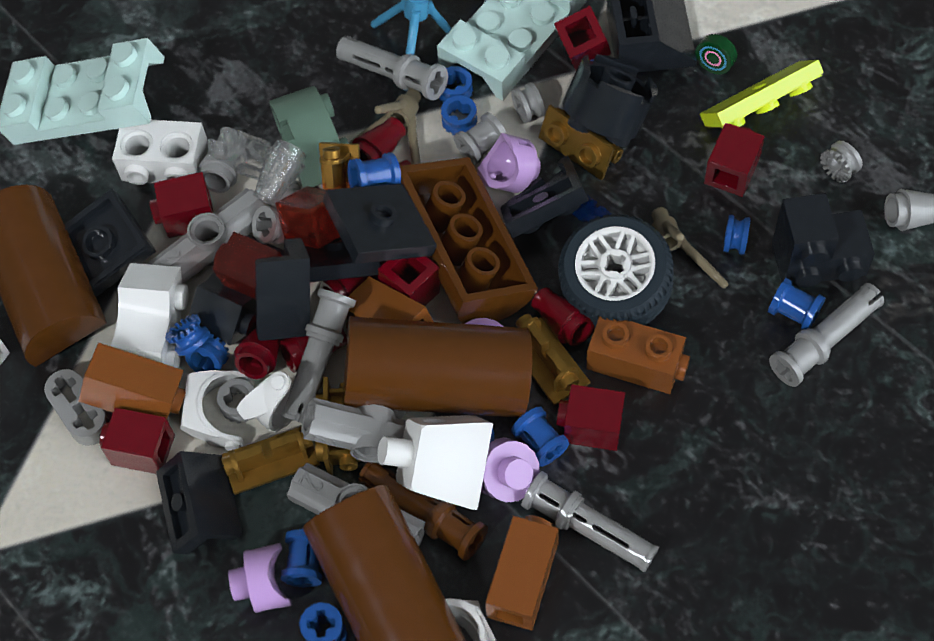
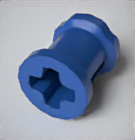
(374, 171)
(796, 304)
(540, 436)
(302, 563)
(319, 614)

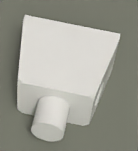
(440, 457)

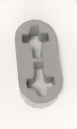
(69, 412)

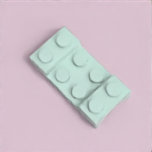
(505, 39)
(77, 96)

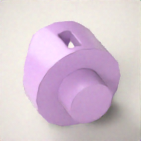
(510, 164)
(509, 470)
(258, 579)

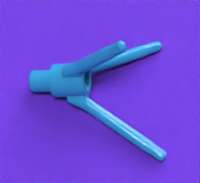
(415, 12)

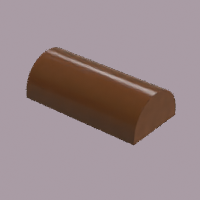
(473, 247)
(42, 276)
(438, 367)
(380, 571)

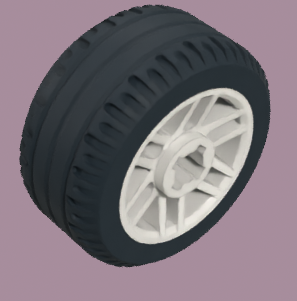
(617, 269)

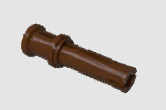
(439, 517)

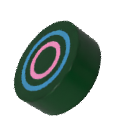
(716, 54)

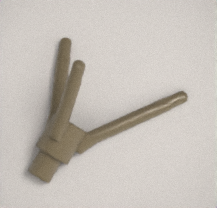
(404, 110)
(675, 239)

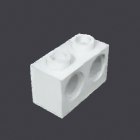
(161, 146)

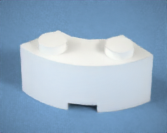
(147, 308)

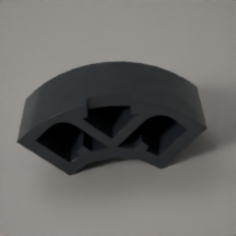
(225, 310)

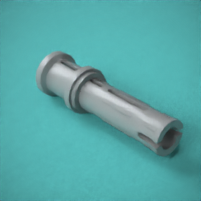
(405, 70)
(323, 335)
(814, 344)
(572, 504)

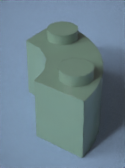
(306, 121)

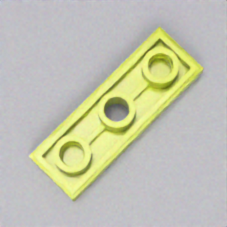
(763, 95)

